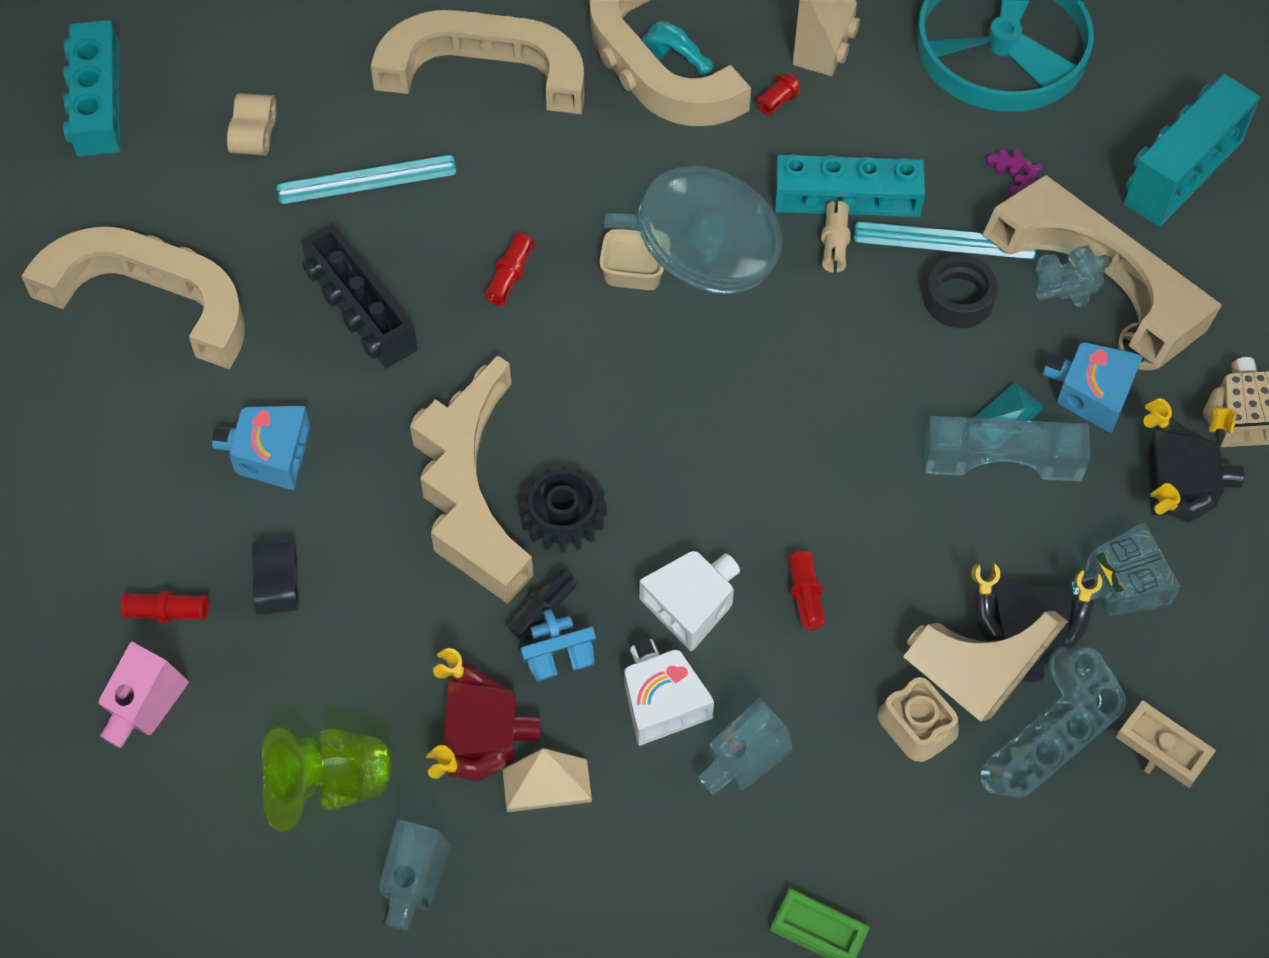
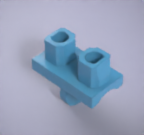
(539, 654)

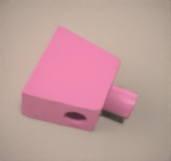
(139, 694)

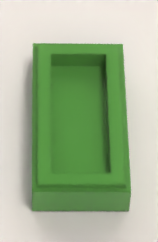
(818, 927)

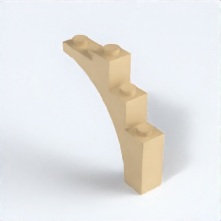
(467, 530)

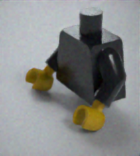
(1184, 467)
(1014, 608)

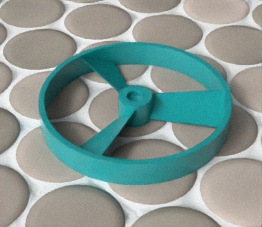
(1005, 38)

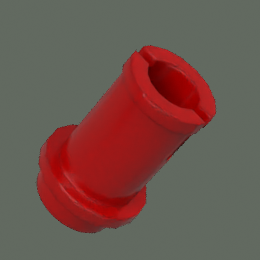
(784, 89)

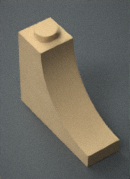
(980, 672)

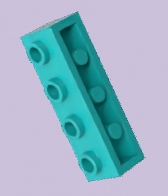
(863, 183)

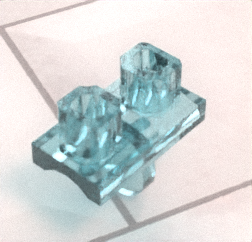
(1072, 280)

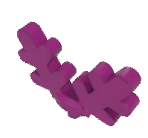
(1015, 165)

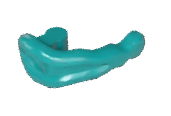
(664, 36)

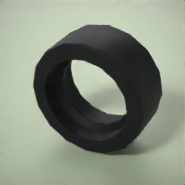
(963, 268)

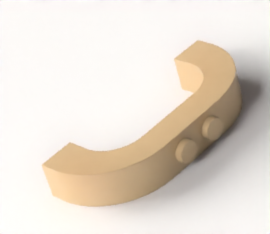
(486, 38)
(669, 96)
(103, 250)

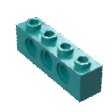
(93, 88)

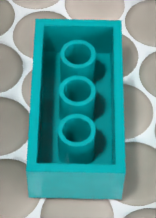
(1190, 149)

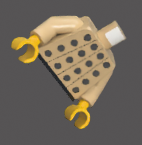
(1240, 406)

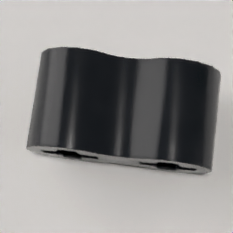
(275, 576)

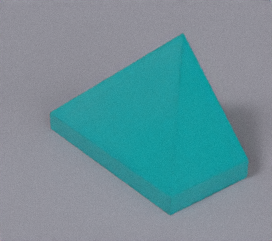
(1012, 405)

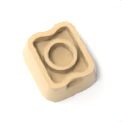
(628, 261)
(919, 720)

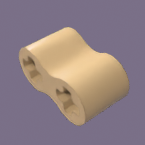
(251, 124)

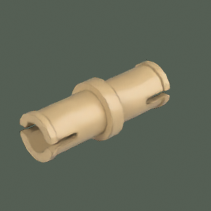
(835, 236)

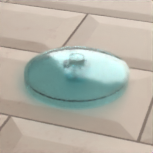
(710, 229)

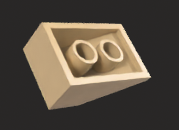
(824, 33)

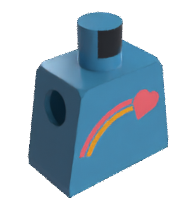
(1094, 382)
(267, 443)

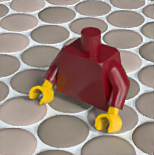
(478, 723)

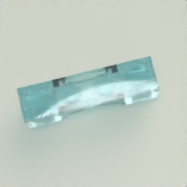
(1050, 448)

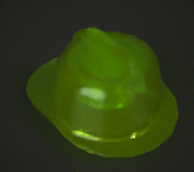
(290, 776)

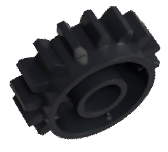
(559, 489)

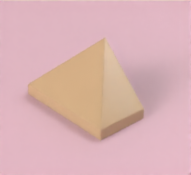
(546, 781)

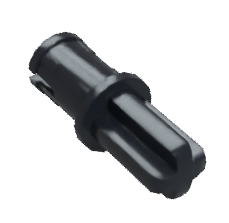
(548, 598)

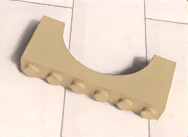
(1167, 304)

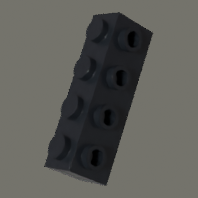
(359, 296)

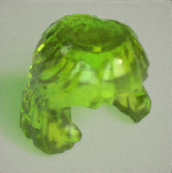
(354, 768)

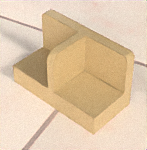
(1165, 744)

